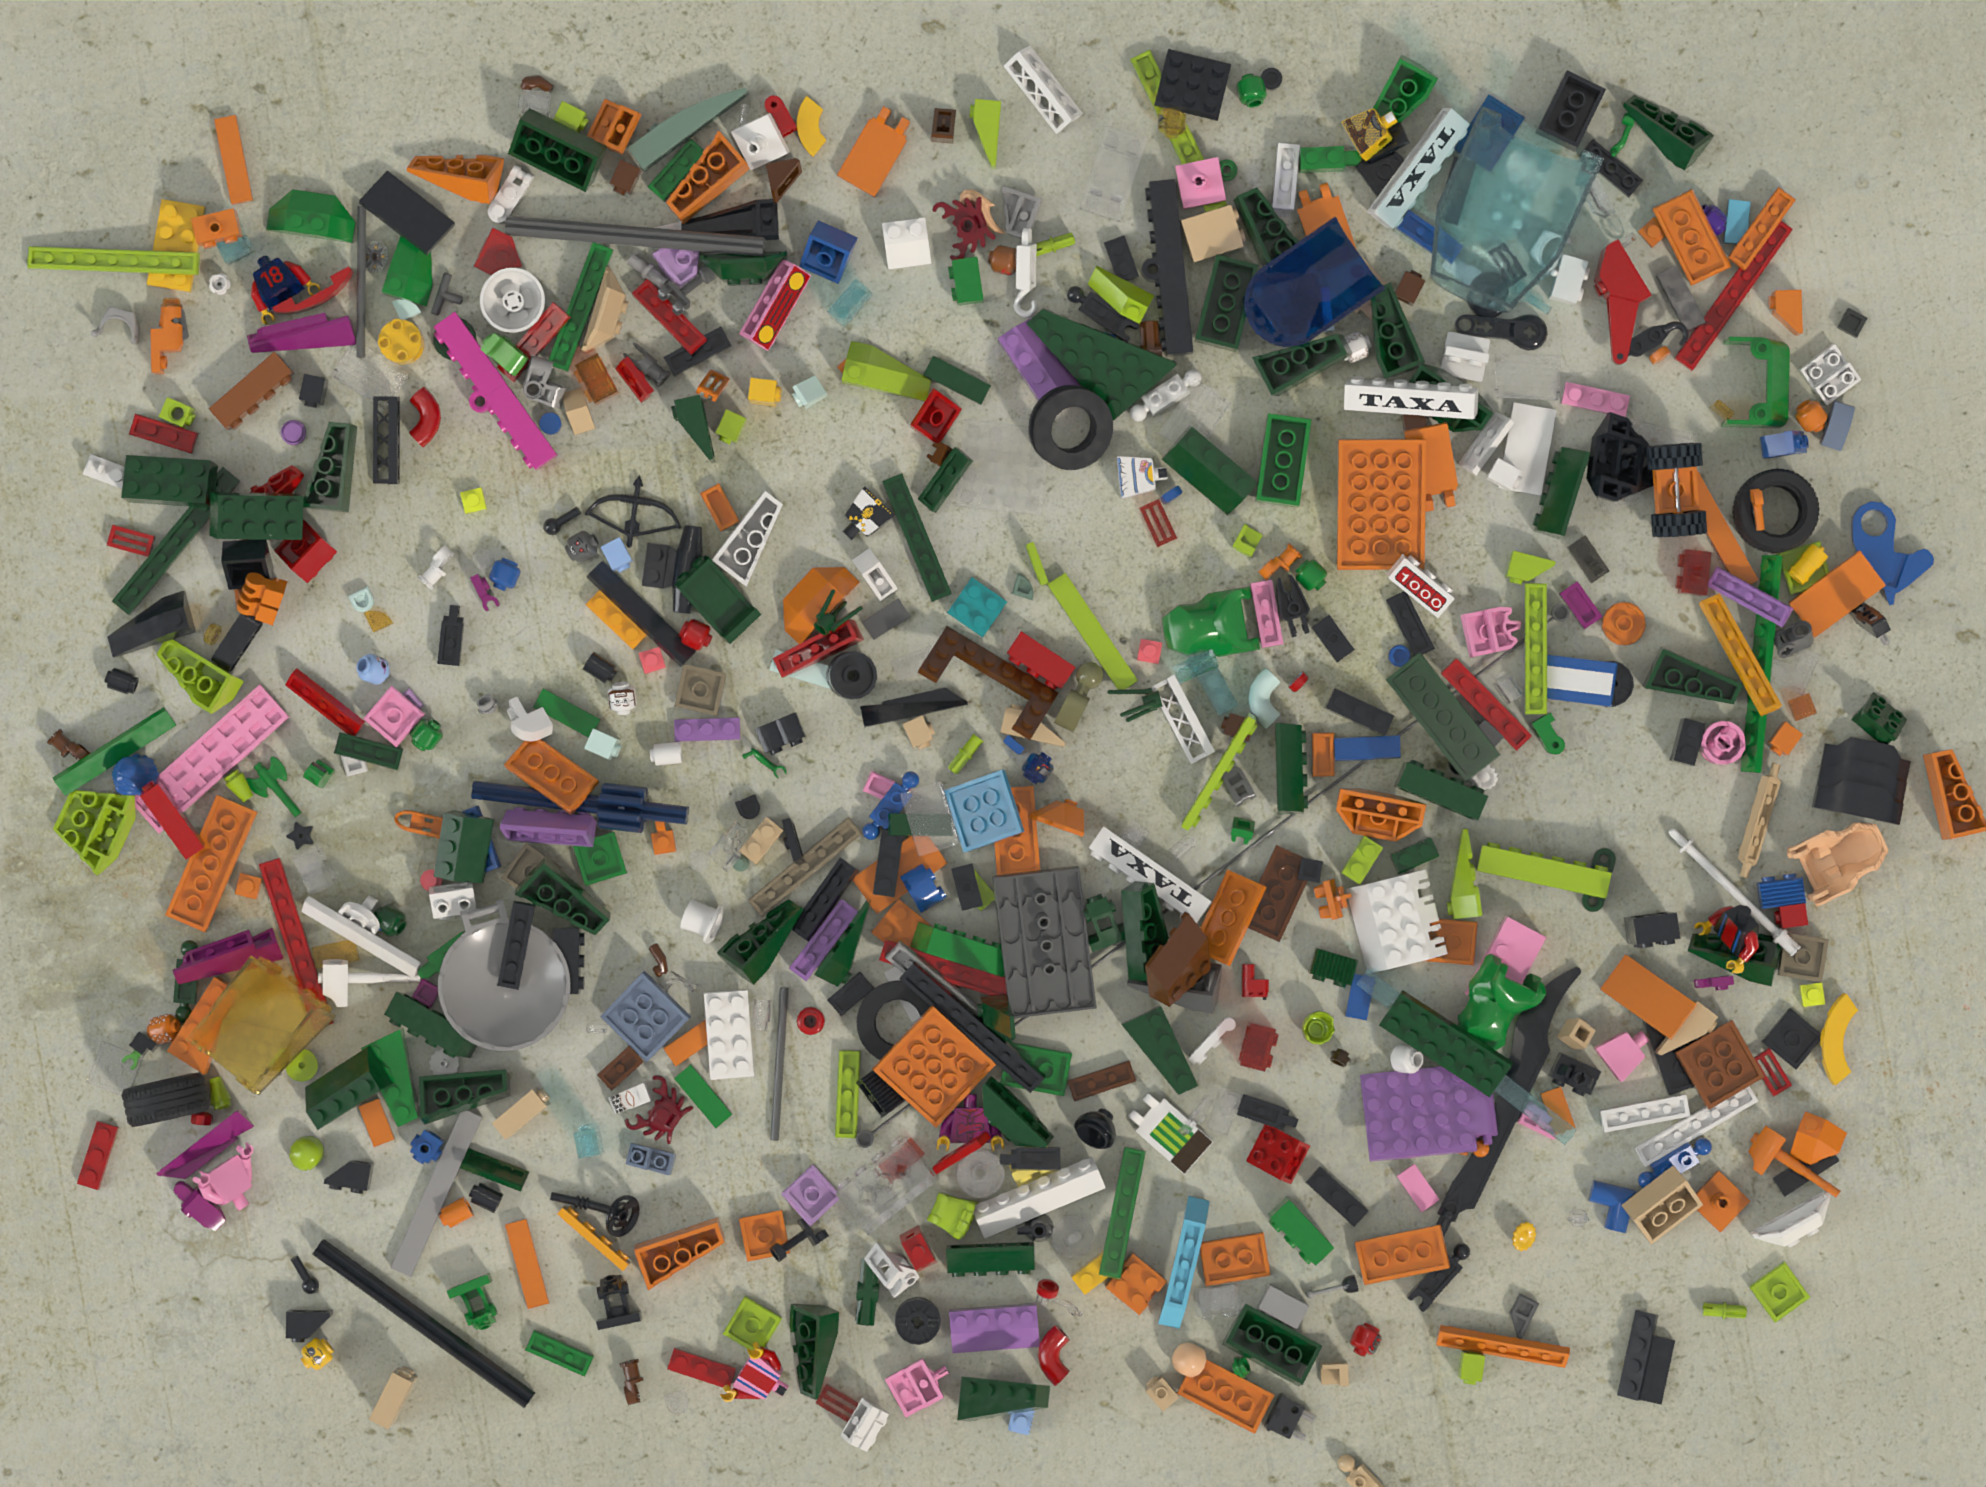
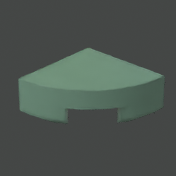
(1023, 587)

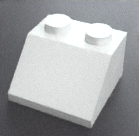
(906, 243)

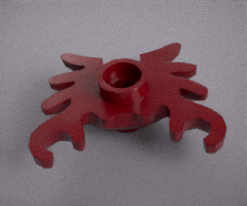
(969, 223)
(663, 1115)

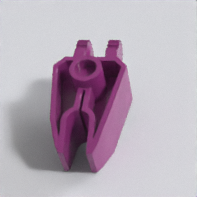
(194, 1205)

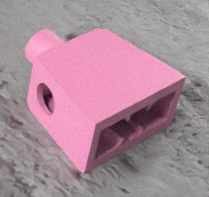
(1622, 1053)

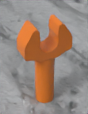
(1757, 501)

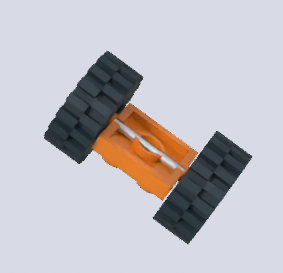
(1676, 490)

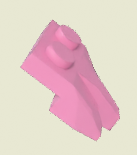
(1489, 631)

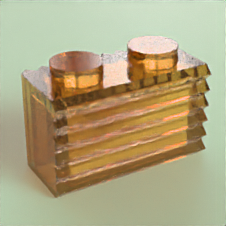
(596, 379)

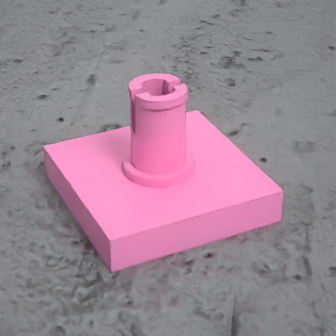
(1200, 183)

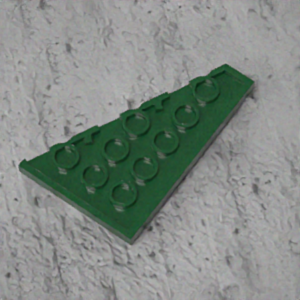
(1101, 362)

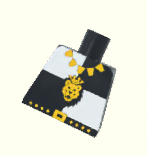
(866, 515)

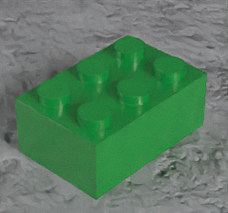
(1299, 1232)

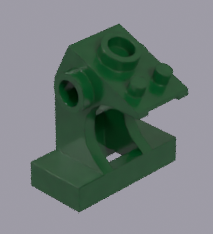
(1099, 908)

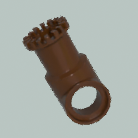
(65, 746)
(632, 1377)

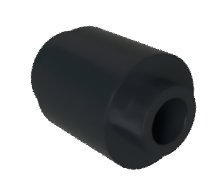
(121, 681)

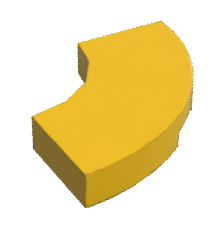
(808, 126)

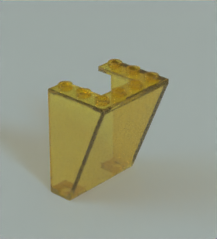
(260, 1023)

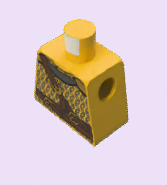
(1369, 131)

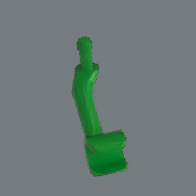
(1629, 122)
(764, 761)

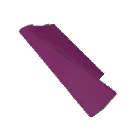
(303, 333)

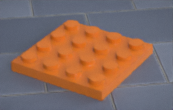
(934, 1066)

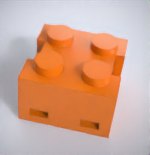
(1137, 1283)

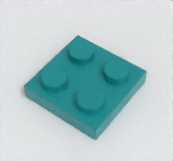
(977, 607)

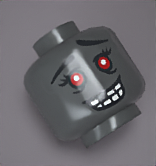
(582, 546)

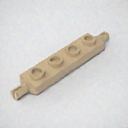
(1759, 820)

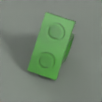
(504, 352)

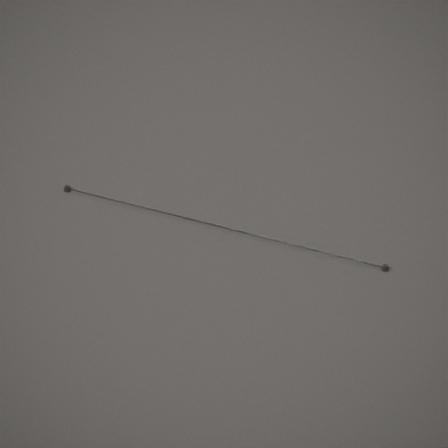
(1559, 613)

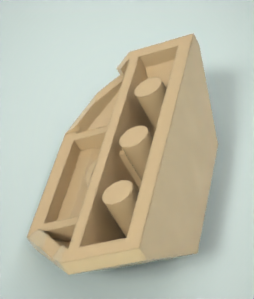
(606, 313)

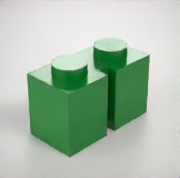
(967, 281)

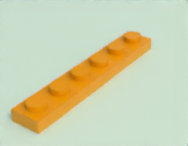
(1740, 654)

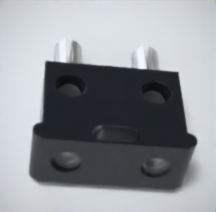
(1283, 1416)

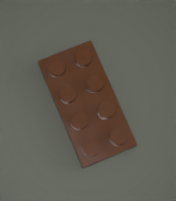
(1280, 895)

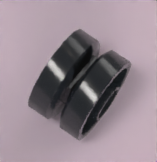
(864, 675)

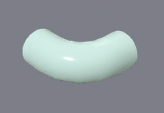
(1260, 698)

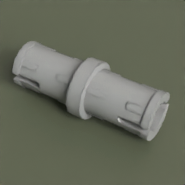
(647, 270)

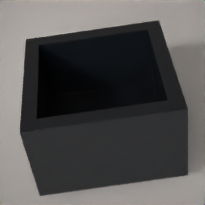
(245, 557)

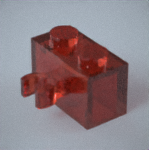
(1693, 572)

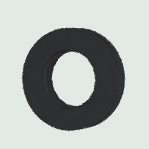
(1096, 440)
(872, 1004)

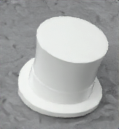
(702, 920)

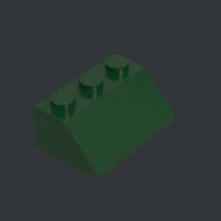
(463, 847)

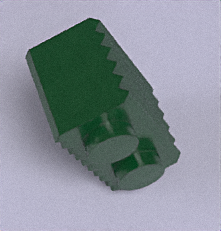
(1414, 855)
(1333, 967)

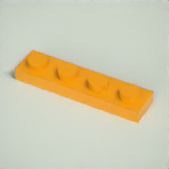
(601, 1243)

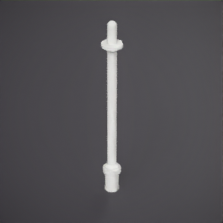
(1779, 935)

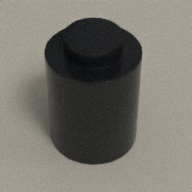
(600, 668)
(485, 1197)

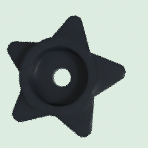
(299, 829)

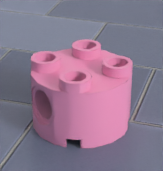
(1722, 743)

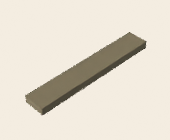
(796, 874)

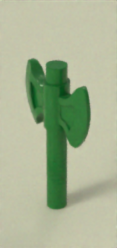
(269, 778)

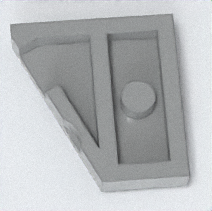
(1019, 210)

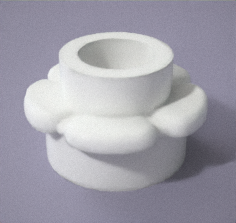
(215, 279)

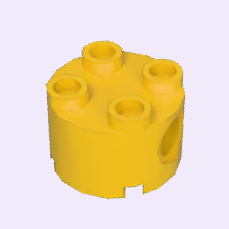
(401, 342)

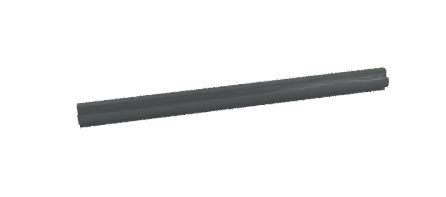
(635, 236)

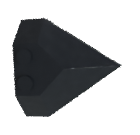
(1618, 460)

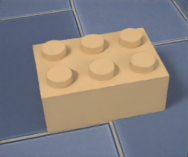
(1662, 1205)

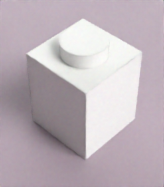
(1504, 475)

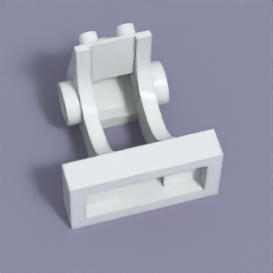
(899, 1274)

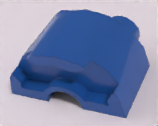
(922, 888)

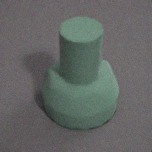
(741, 864)

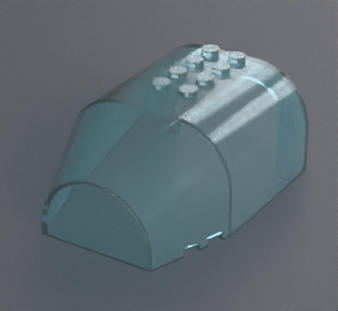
(1505, 215)

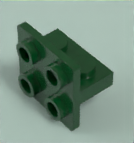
(1879, 719)

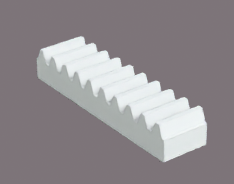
(1644, 1113)

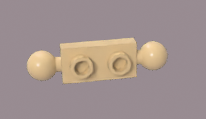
(1358, 1476)

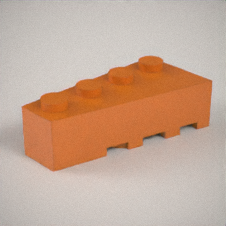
(707, 178)
(1952, 796)
(676, 1250)

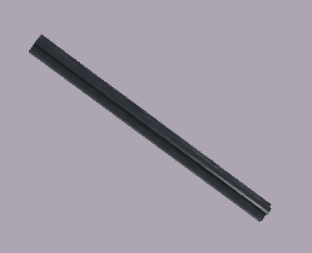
(423, 1323)

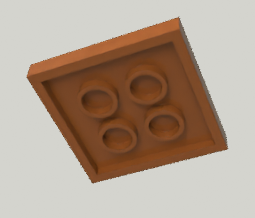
(1719, 1064)

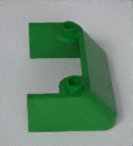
(1776, 409)

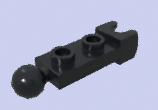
(1101, 312)
(1434, 1282)

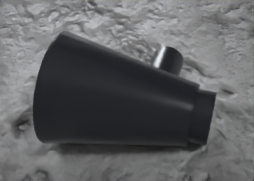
(1029, 1228)

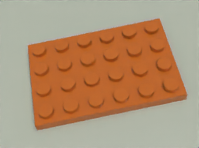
(1380, 502)

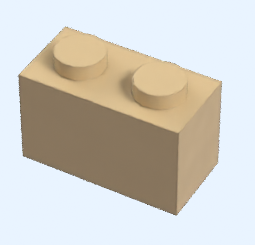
(761, 840)

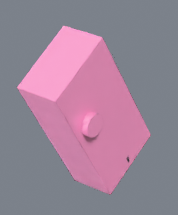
(1516, 948)

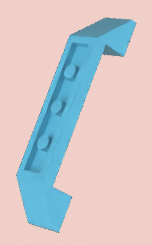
(1184, 1262)

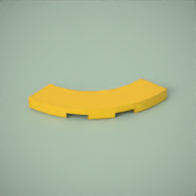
(1833, 1037)

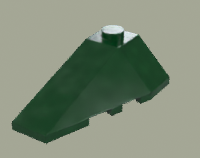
(1674, 138)
(840, 959)
(1758, 969)
(815, 1336)

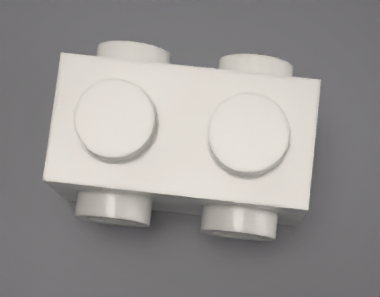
(452, 899)

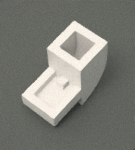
(531, 725)

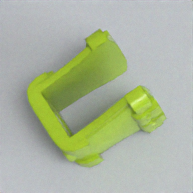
(952, 1214)

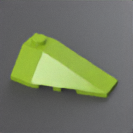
(203, 680)
(1464, 895)

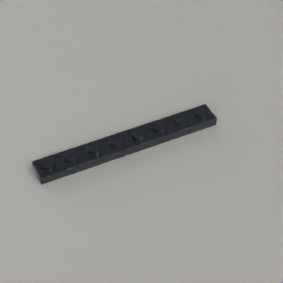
(972, 1027)

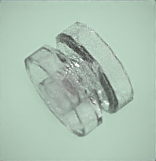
(986, 1184)

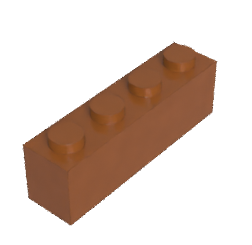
(251, 391)

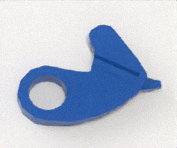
(1894, 568)

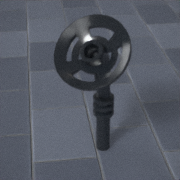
(613, 1212)

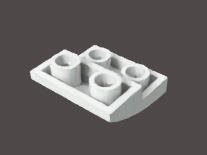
(1829, 374)

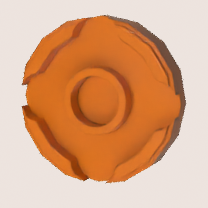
(1623, 623)

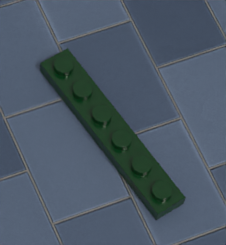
(916, 537)

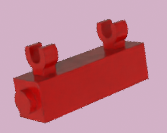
(171, 819)

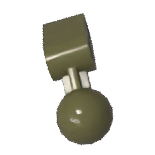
(1088, 677)

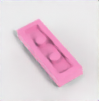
(1595, 399)
(1266, 613)

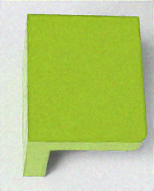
(1247, 541)

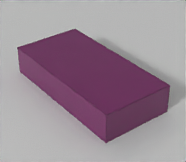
(1580, 605)

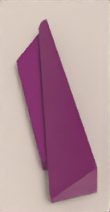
(227, 955)
(208, 1146)

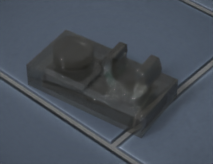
(1588, 559)

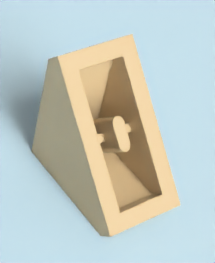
(578, 411)

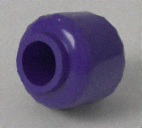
(1716, 218)

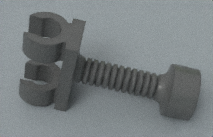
(683, 303)

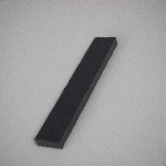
(640, 613)

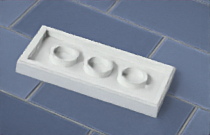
(1529, 445)

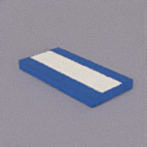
(1580, 680)

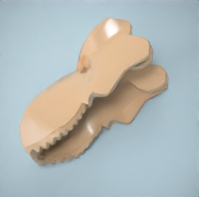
(1839, 859)

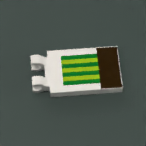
(1161, 1128)

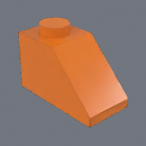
(1787, 309)

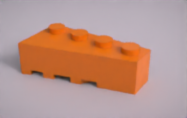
(180, 1046)

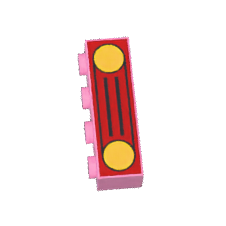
(775, 305)

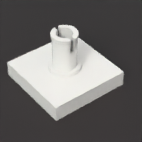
(760, 141)

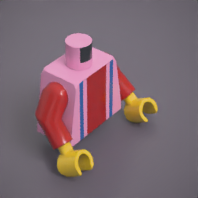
(757, 1376)

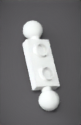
(1164, 395)

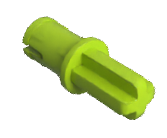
(1055, 243)
(965, 754)
(1724, 1310)

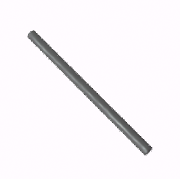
(361, 281)
(779, 1064)

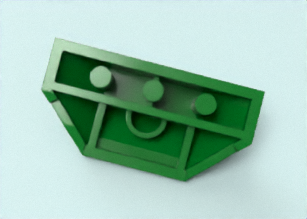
(311, 216)

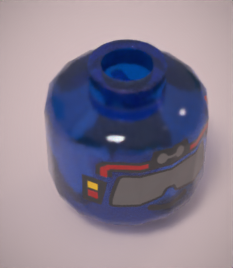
(1037, 768)

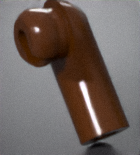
(536, 81)
(660, 958)

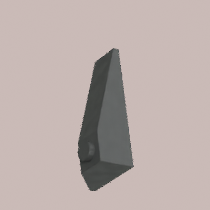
(1200, 997)

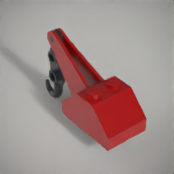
(1624, 290)

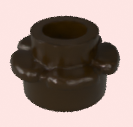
(1340, 1057)

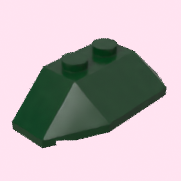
(743, 268)
(1437, 375)
(1012, 1116)

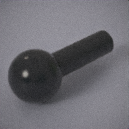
(553, 526)
(310, 1284)

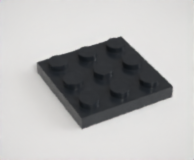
(1192, 84)

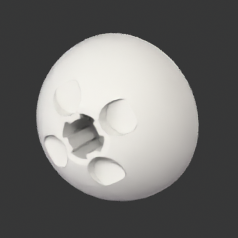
(501, 294)

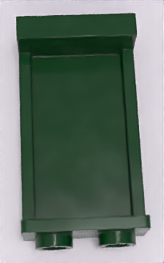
(716, 599)

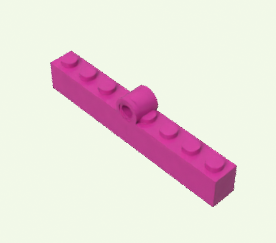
(495, 390)

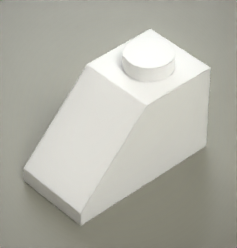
(874, 574)

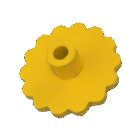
(1524, 1236)

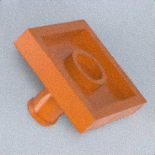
(1720, 1201)

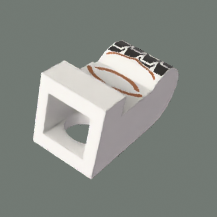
(630, 1098)

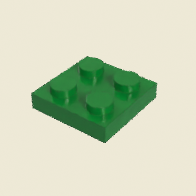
(600, 861)

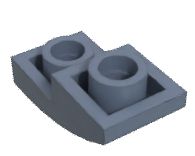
(1838, 425)
(650, 1159)

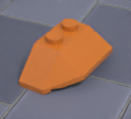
(809, 596)
(1379, 813)

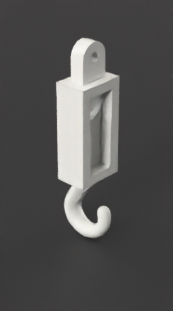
(1025, 272)

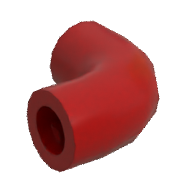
(429, 416)
(1049, 1353)

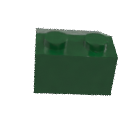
(692, 417)

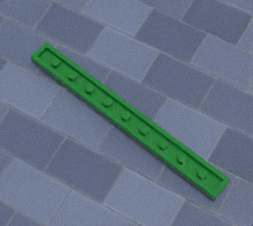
(1763, 651)

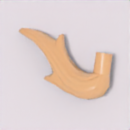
(986, 204)

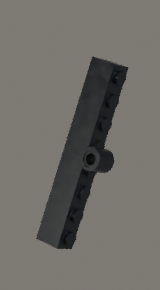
(1170, 267)

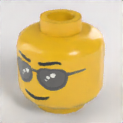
(316, 1353)

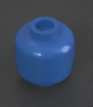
(504, 574)

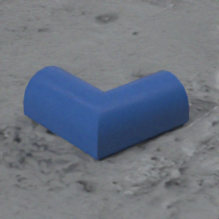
(1614, 1197)

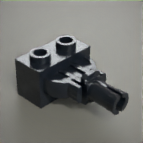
(1574, 1073)

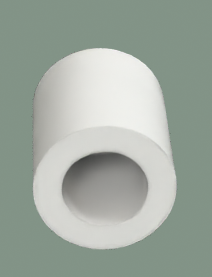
(666, 753)

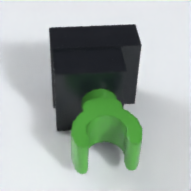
(141, 1045)

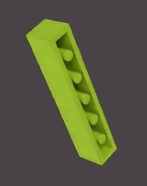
(1543, 871)

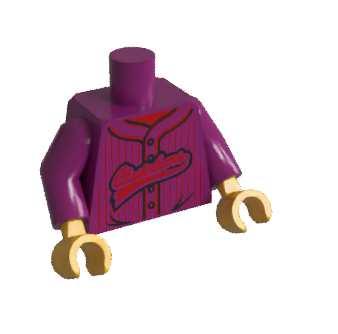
(967, 1123)

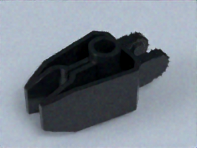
(1292, 605)

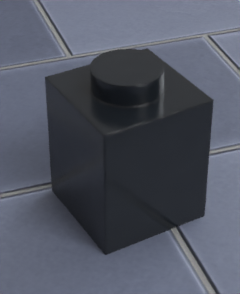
(313, 390)

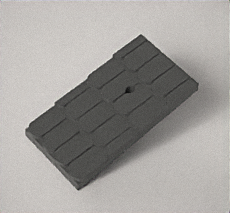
(1047, 960)

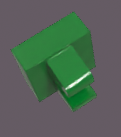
(1242, 828)

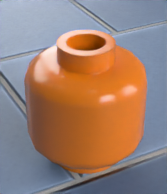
(1811, 416)

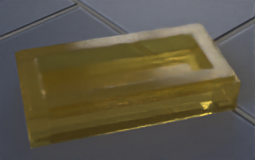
(340, 950)

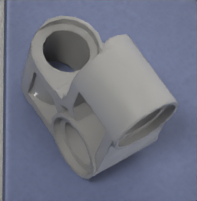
(538, 373)

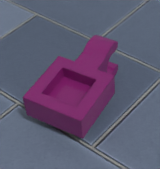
(482, 586)

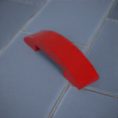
(339, 281)

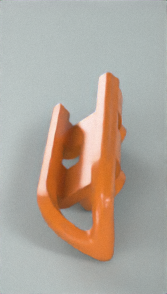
(418, 822)

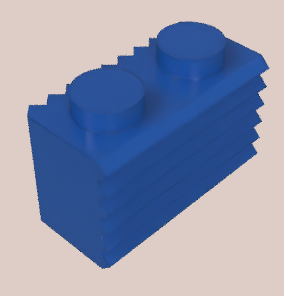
(1781, 892)

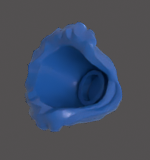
(133, 773)

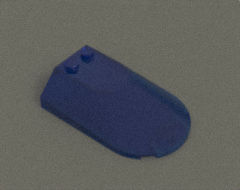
(1309, 288)

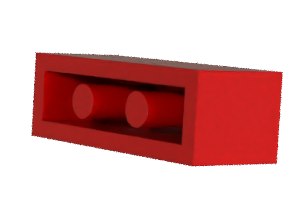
(1040, 661)

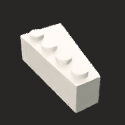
(746, 542)

